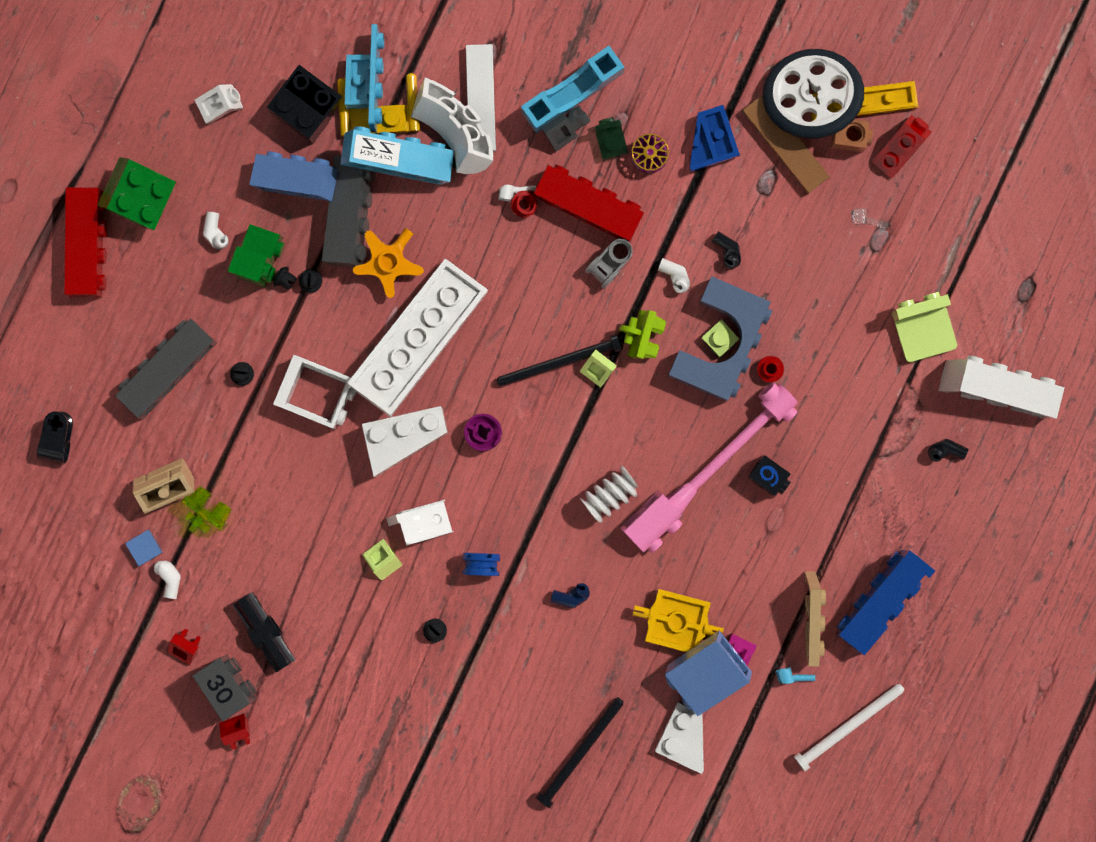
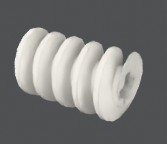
(610, 494)

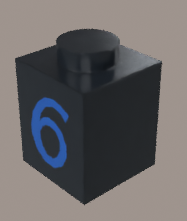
(769, 476)

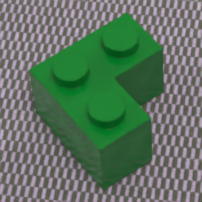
(256, 256)

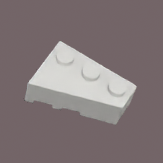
(401, 436)

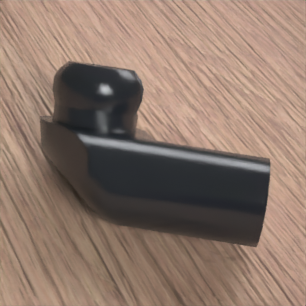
(730, 250)

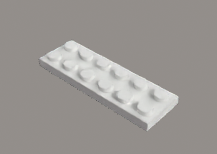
(417, 337)

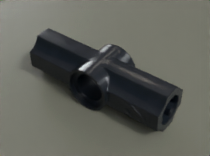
(264, 632)

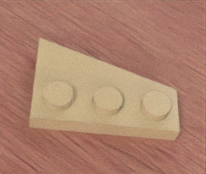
(813, 646)

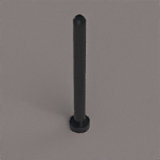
(612, 344)
(579, 753)

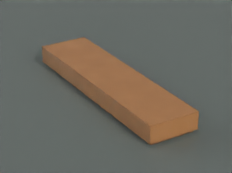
(787, 148)

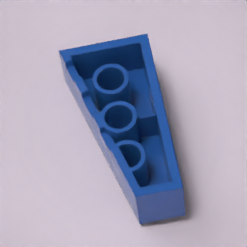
(883, 600)

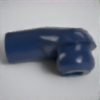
(572, 598)

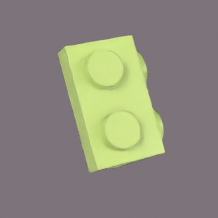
(924, 327)

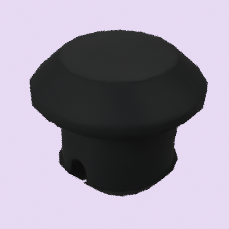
(283, 278)
(310, 280)
(242, 373)
(434, 630)

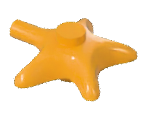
(388, 261)

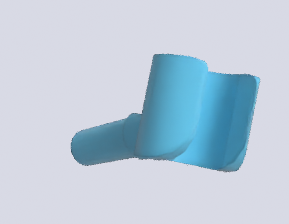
(785, 676)

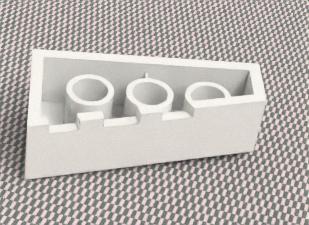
(1002, 387)

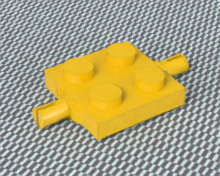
(677, 621)

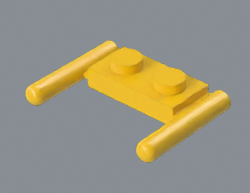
(394, 117)

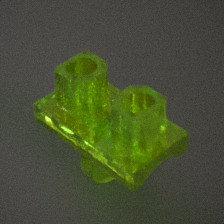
(197, 503)

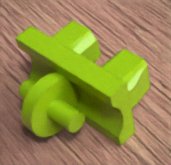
(639, 332)

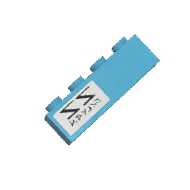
(396, 156)

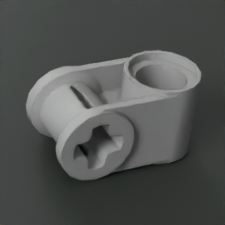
(609, 263)

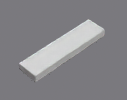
(481, 86)

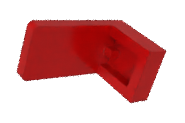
(902, 146)

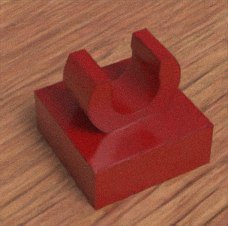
(182, 648)
(234, 730)

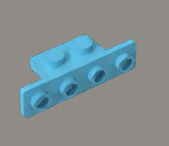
(362, 80)

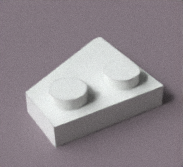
(683, 739)

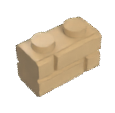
(163, 485)

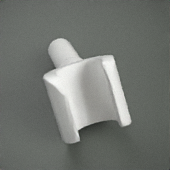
(507, 191)

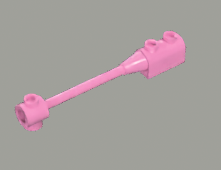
(663, 512)

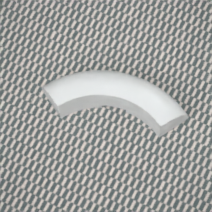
(456, 124)

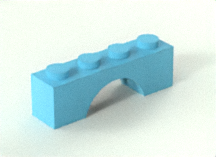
(585, 82)

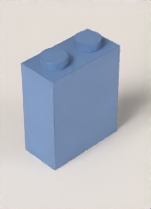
(708, 673)

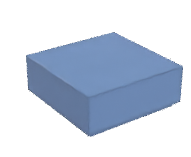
(144, 547)

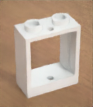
(290, 381)

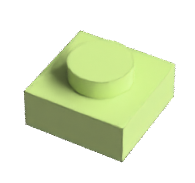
(720, 338)
(598, 368)

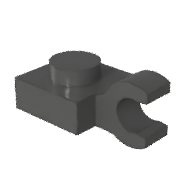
(562, 129)

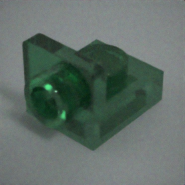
(610, 139)

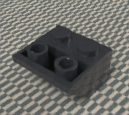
(305, 104)

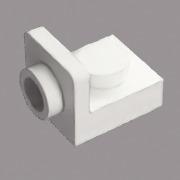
(218, 102)

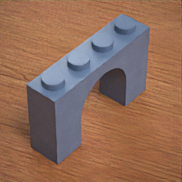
(748, 314)

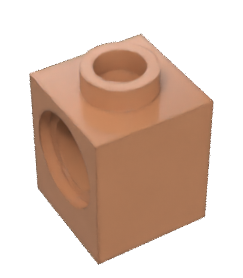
(841, 142)

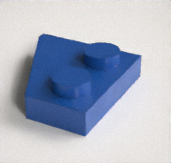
(712, 139)

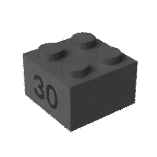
(225, 686)

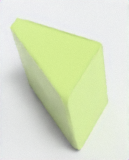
(382, 559)

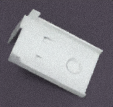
(422, 522)

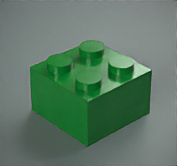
(136, 193)

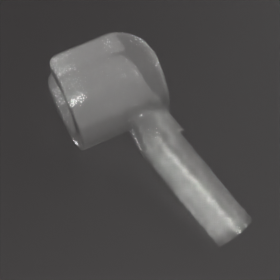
(859, 217)

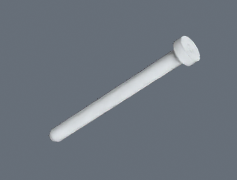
(848, 727)

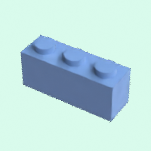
(294, 176)

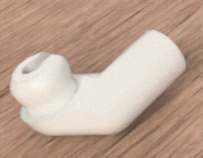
(677, 273)
(170, 576)

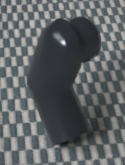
(945, 448)

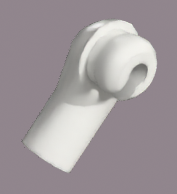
(212, 232)

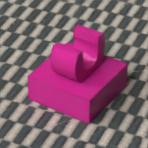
(744, 648)

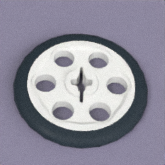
(826, 122)

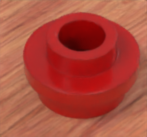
(530, 201)
(764, 375)

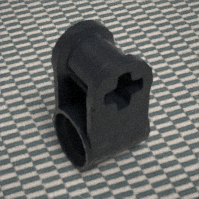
(55, 440)

